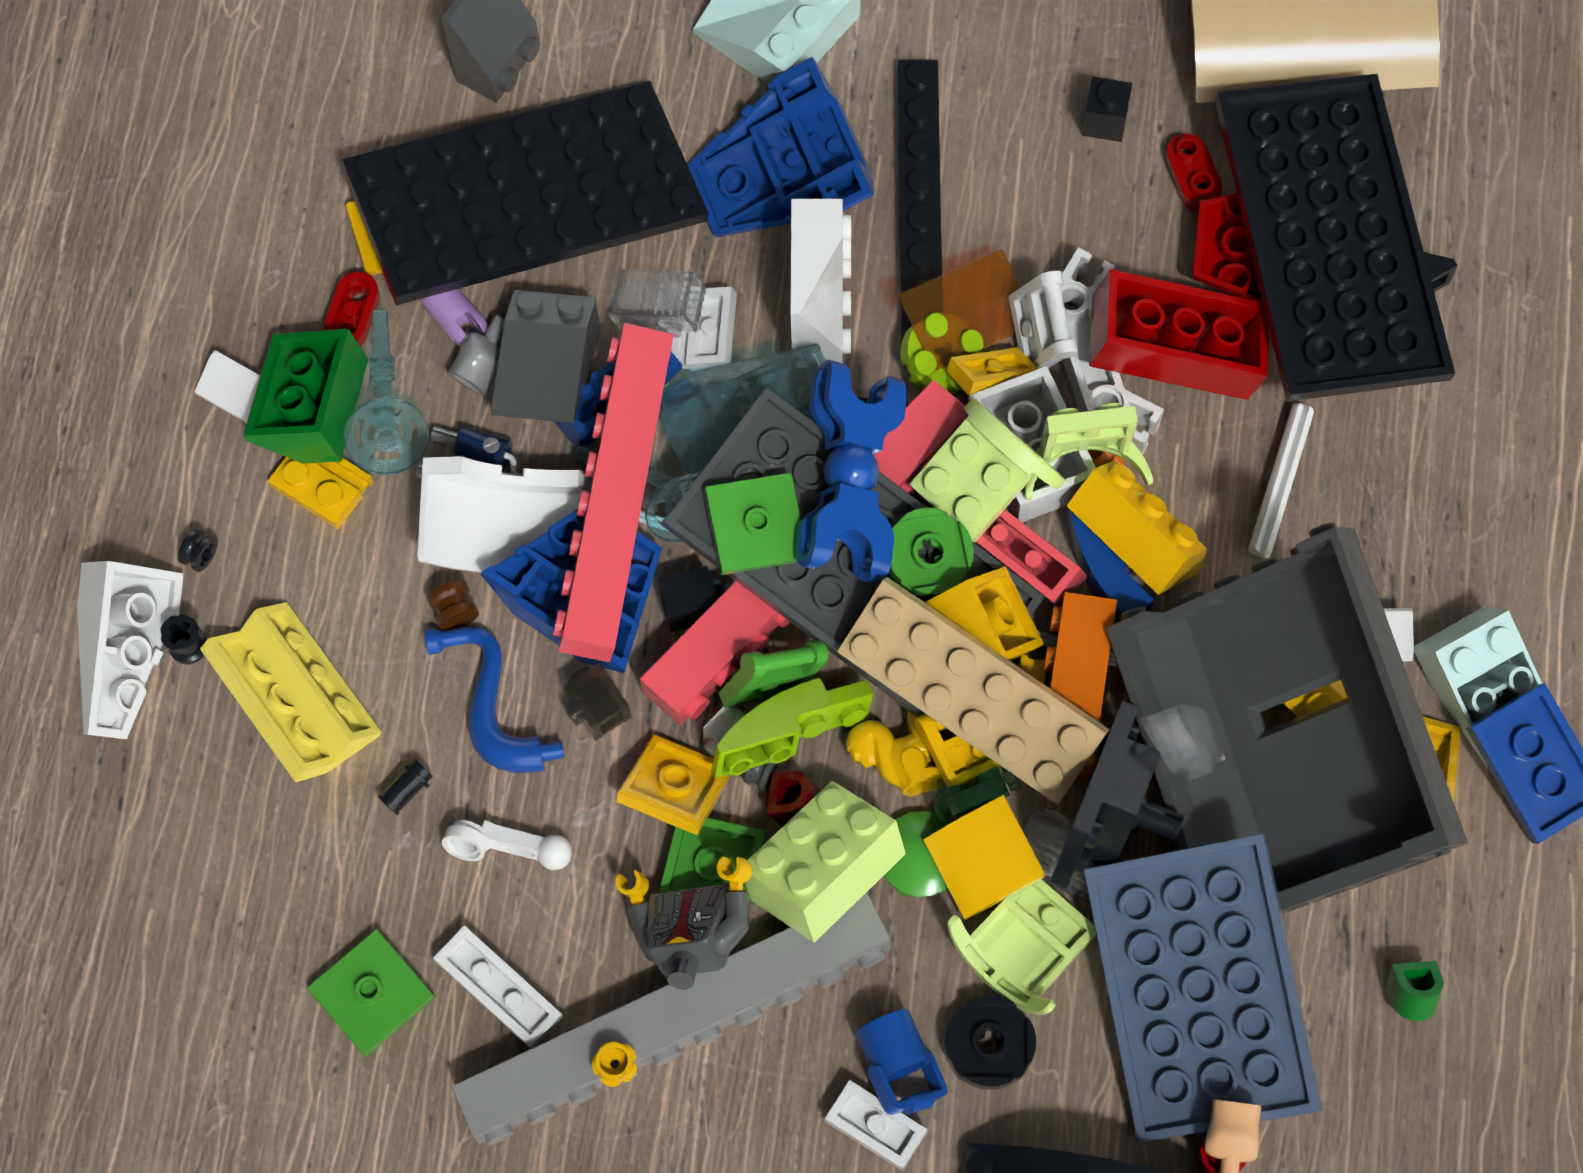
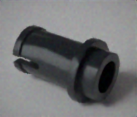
(405, 786)

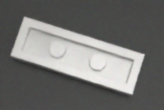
(498, 988)

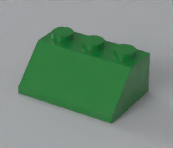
(307, 395)

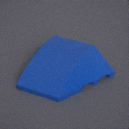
(534, 577)

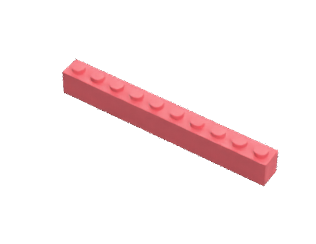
(740, 620)

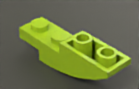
(774, 727)

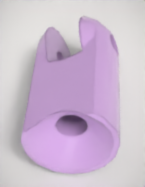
(453, 310)

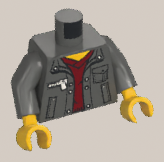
(690, 927)

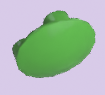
(916, 871)

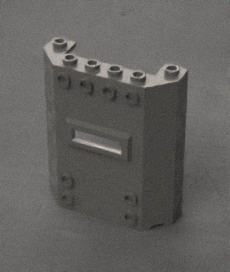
(1333, 791)

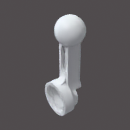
(471, 841)

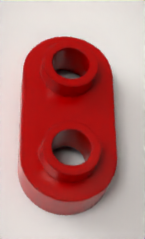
(1192, 169)
(351, 314)

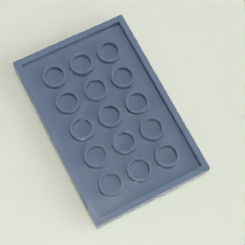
(1202, 986)

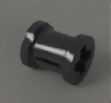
(186, 627)

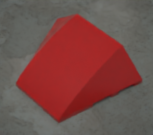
(1223, 249)

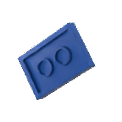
(1534, 761)

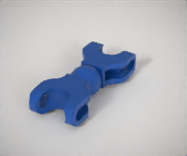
(848, 507)

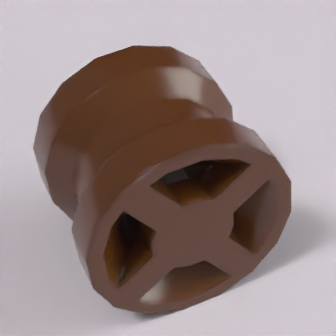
(452, 605)

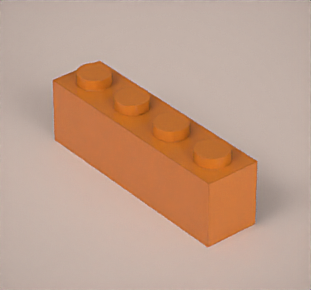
(1081, 654)

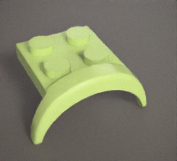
(1105, 430)
(981, 471)
(1024, 945)

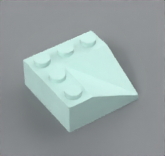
(775, 34)

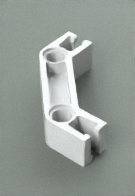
(1090, 384)

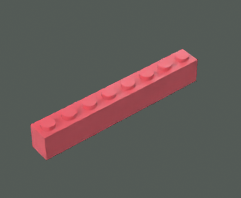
(615, 494)

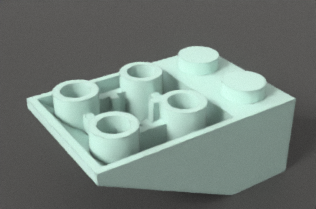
(1477, 666)

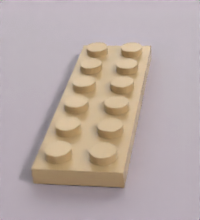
(972, 690)

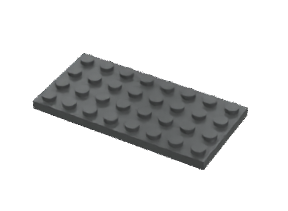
(822, 600)

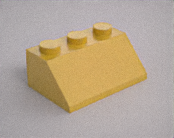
(1138, 527)

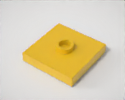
(672, 785)

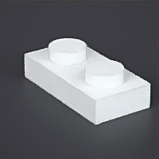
(865, 1121)

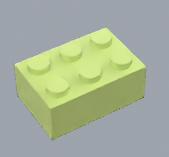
(824, 861)

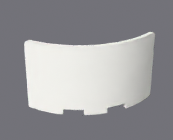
(481, 515)

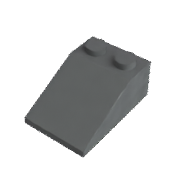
(490, 43)
(545, 356)

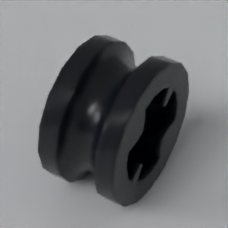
(197, 550)

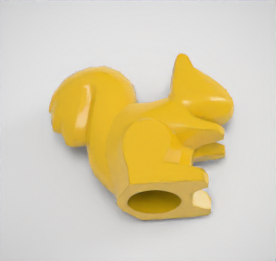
(899, 761)

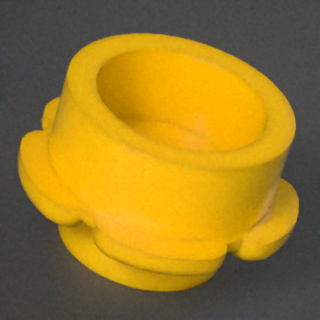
(614, 1051)

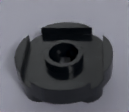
(1008, 1024)

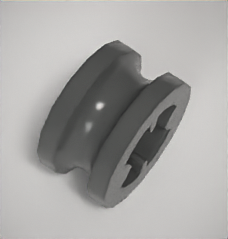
(761, 775)

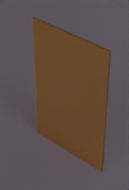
(968, 299)

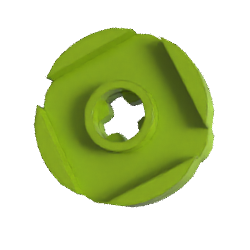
(923, 363)

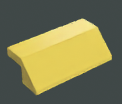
(291, 692)

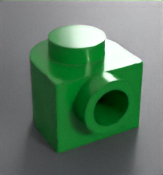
(1415, 989)

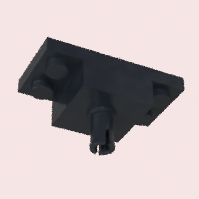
(1115, 802)

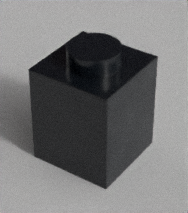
(1107, 109)
(688, 596)

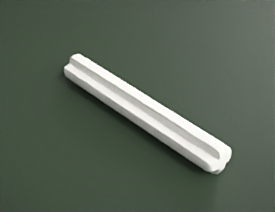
(1281, 480)

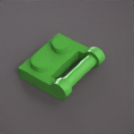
(771, 673)

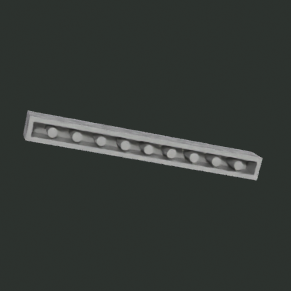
(668, 1020)

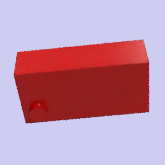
(1178, 334)

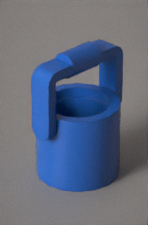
(896, 1051)

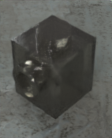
(595, 701)

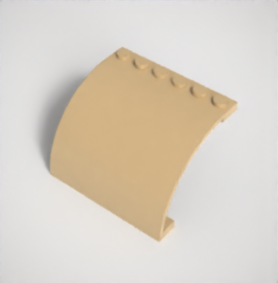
(1312, 40)

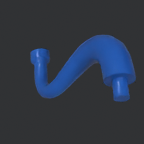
(487, 738)

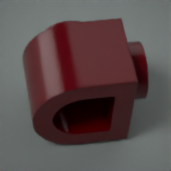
(788, 795)

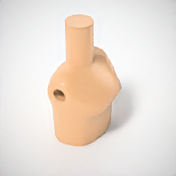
(1233, 1134)

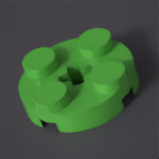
(942, 533)

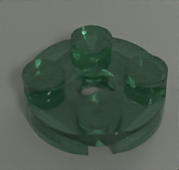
(989, 787)

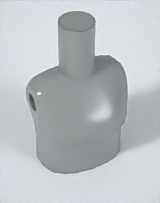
(478, 358)

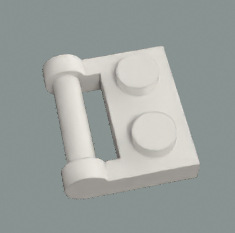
(1042, 320)

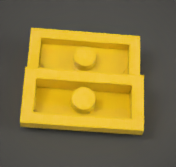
(984, 857)

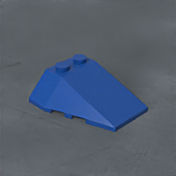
(782, 150)

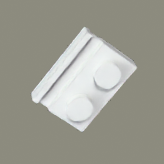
(714, 338)

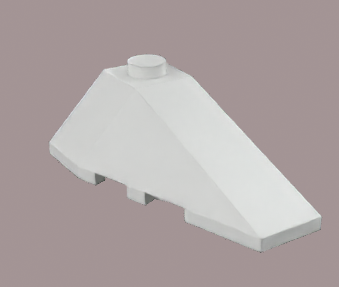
(120, 639)

